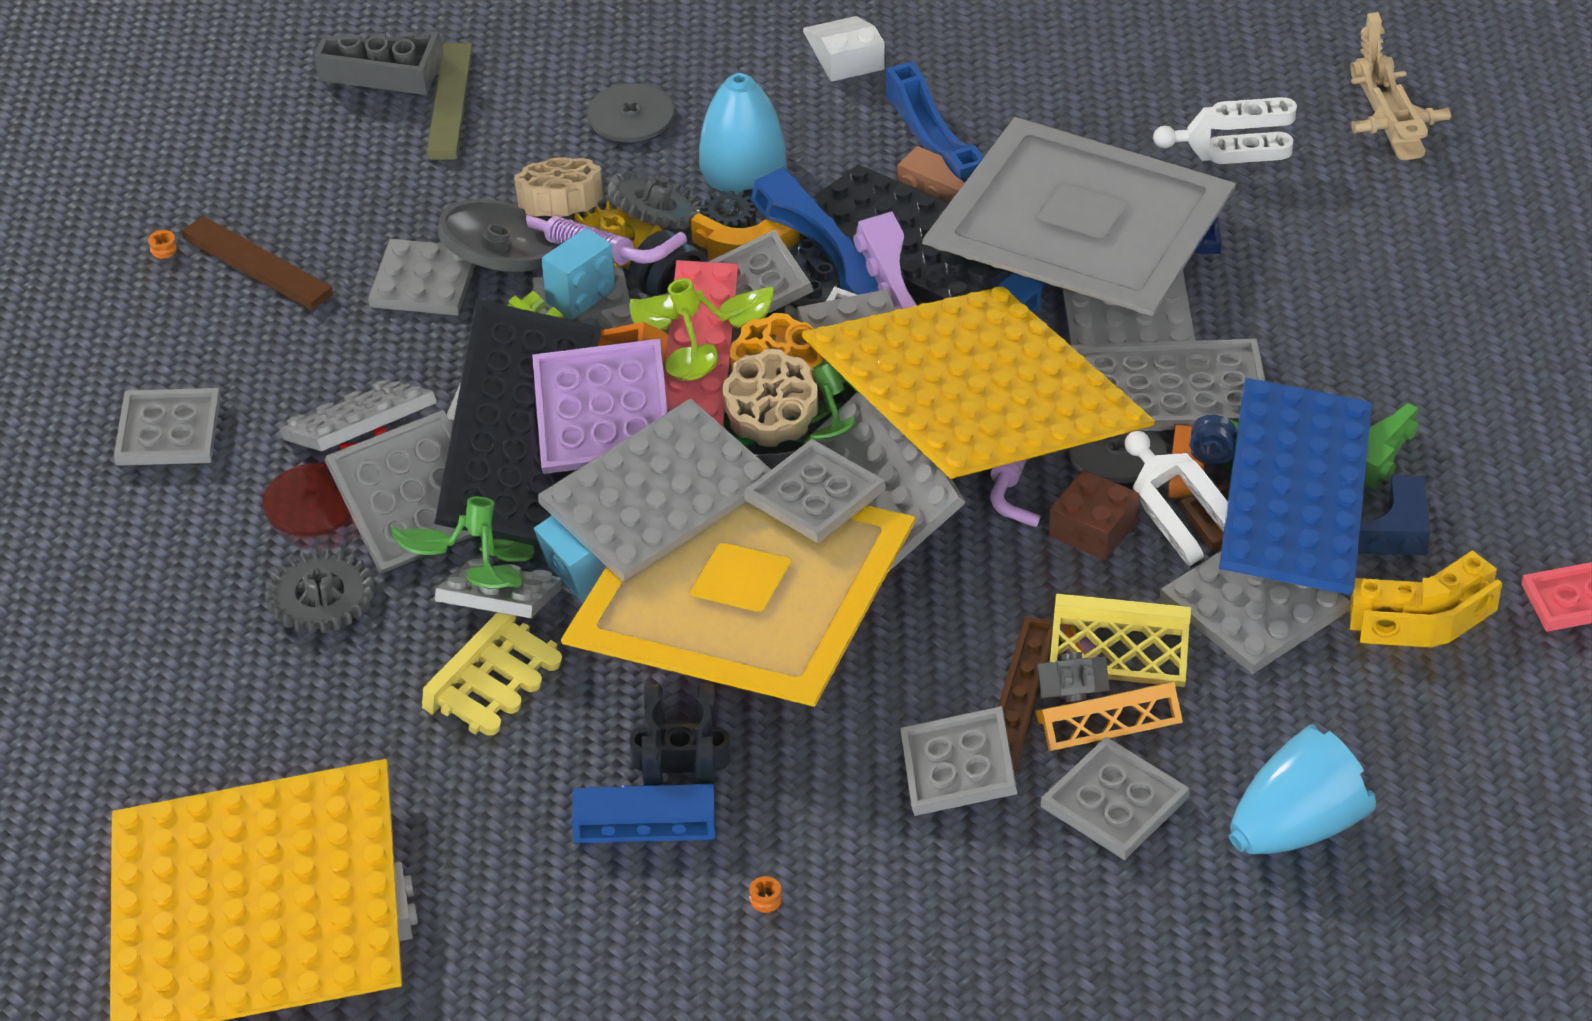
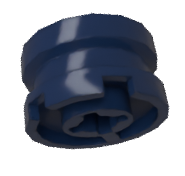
(1213, 439)

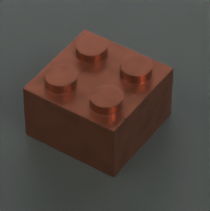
(1094, 514)

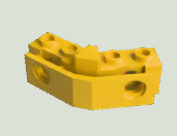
(1428, 610)

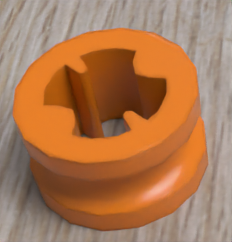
(162, 244)
(765, 884)

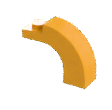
(723, 239)

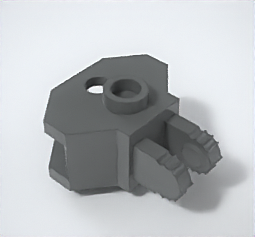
(1073, 677)

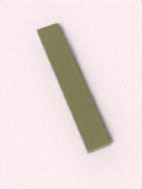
(449, 101)

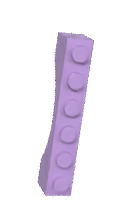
(881, 244)

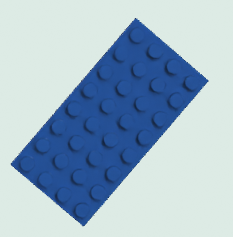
(1296, 486)

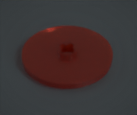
(305, 502)

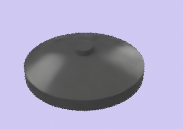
(493, 235)

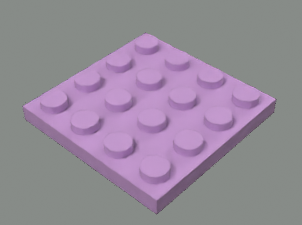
(595, 399)

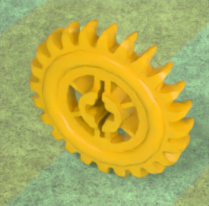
(617, 223)

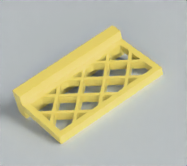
(1121, 619)

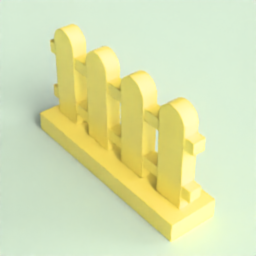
(485, 649)

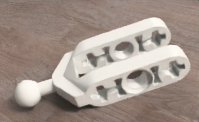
(1233, 148)
(1160, 470)

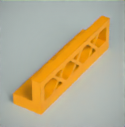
(1109, 702)

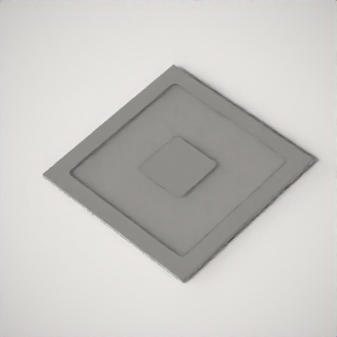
(1081, 215)

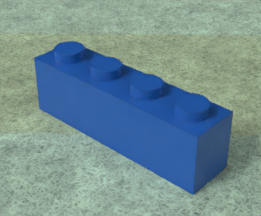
(643, 813)

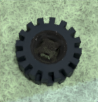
(731, 210)

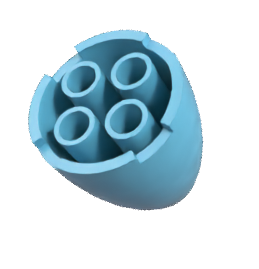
(740, 136)
(1301, 796)

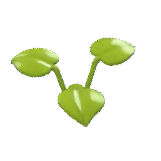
(659, 311)

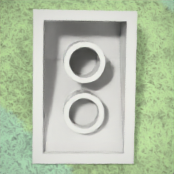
(847, 47)

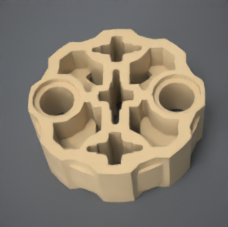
(559, 187)
(770, 397)

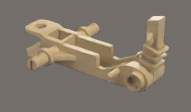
(1393, 110)

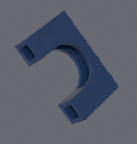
(1406, 525)

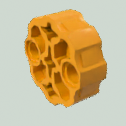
(758, 336)

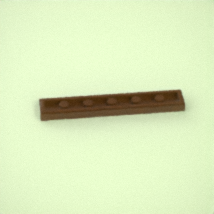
(257, 263)
(1023, 682)

